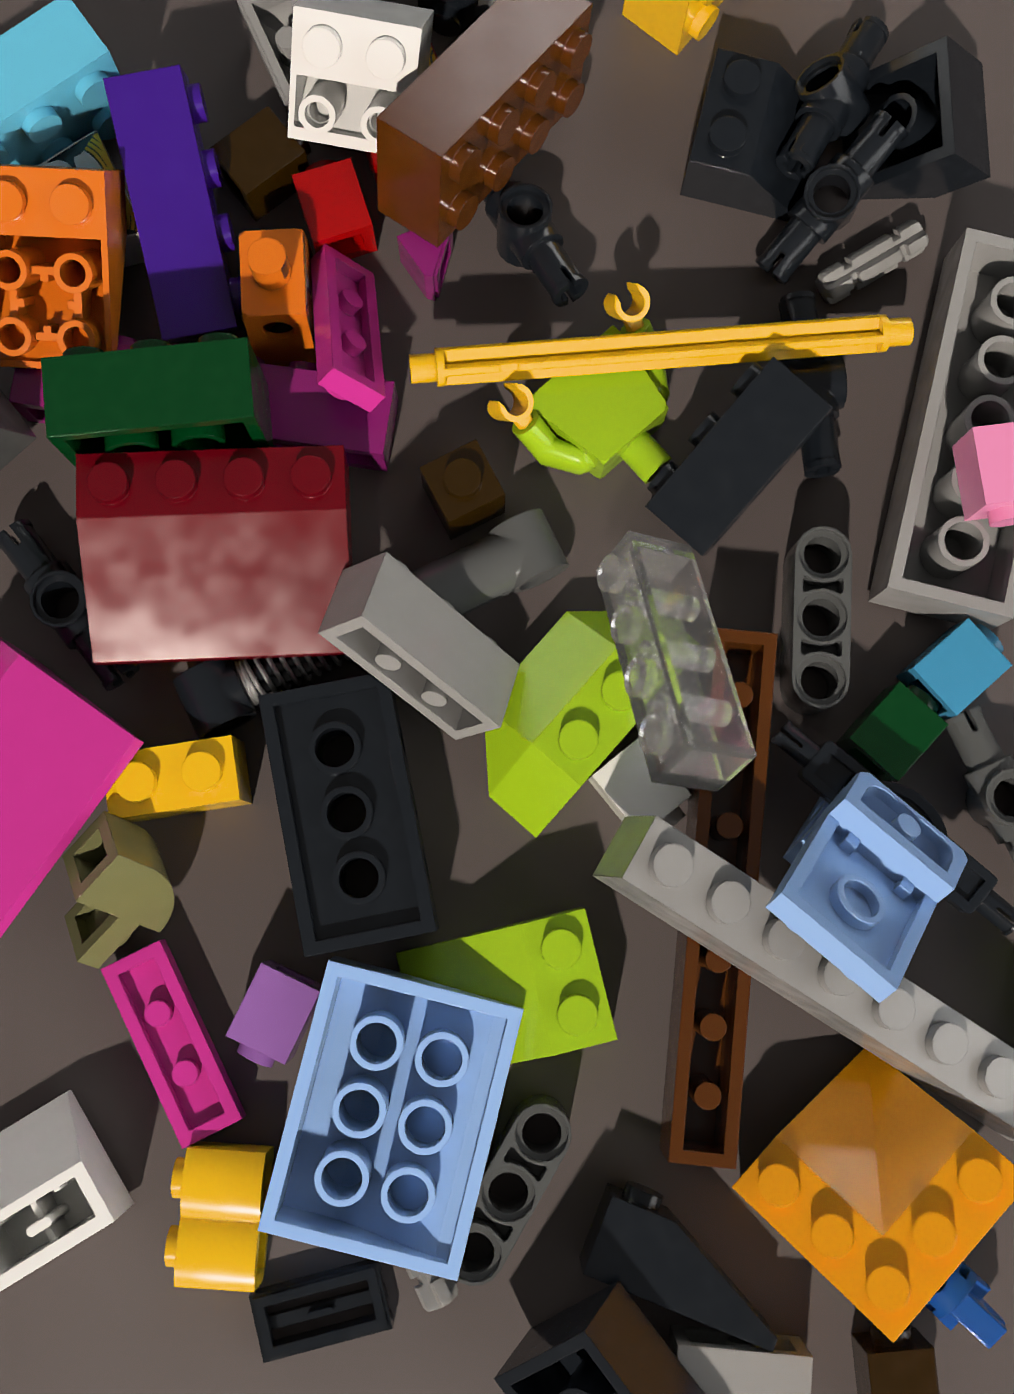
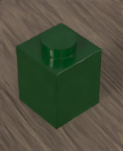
(893, 731)

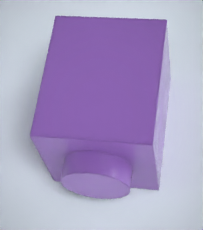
(274, 1014)

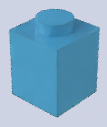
(957, 667)

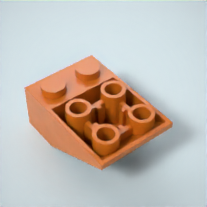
(59, 260)

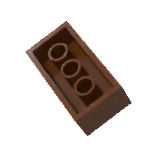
(479, 112)

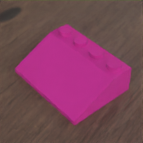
(54, 771)

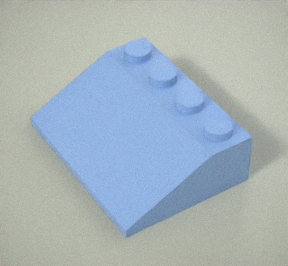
(391, 1118)

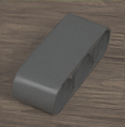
(831, 596)
(535, 1164)

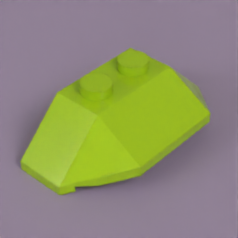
(559, 720)

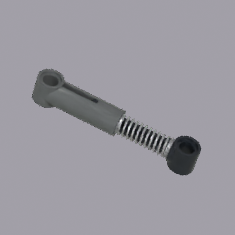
(508, 560)

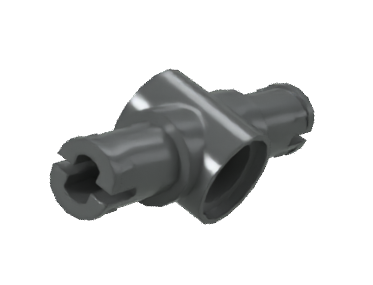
(986, 769)

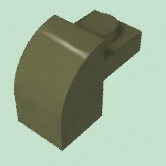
(116, 887)

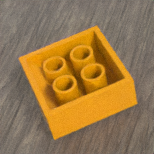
(880, 1190)

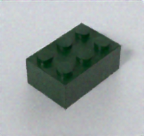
(157, 397)

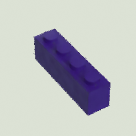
(174, 201)

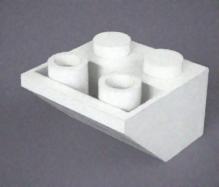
(351, 66)
(53, 1187)

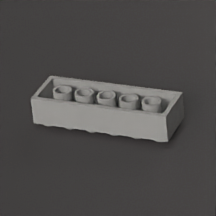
(928, 552)

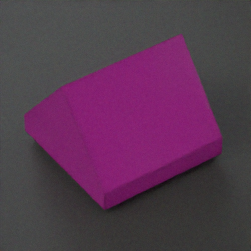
(425, 262)

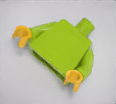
(596, 418)

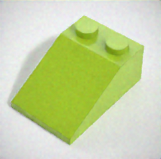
(533, 964)

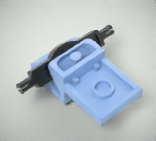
(872, 869)

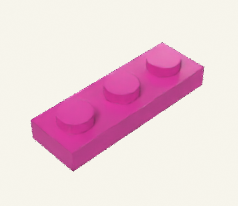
(346, 329)
(173, 1043)

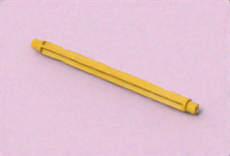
(660, 350)

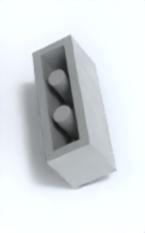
(419, 647)

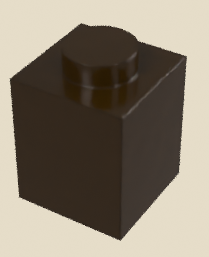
(260, 162)
(463, 489)
(895, 1367)

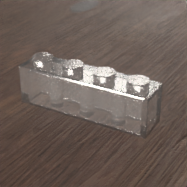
(673, 664)

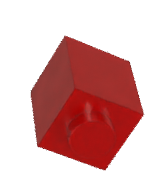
(335, 208)

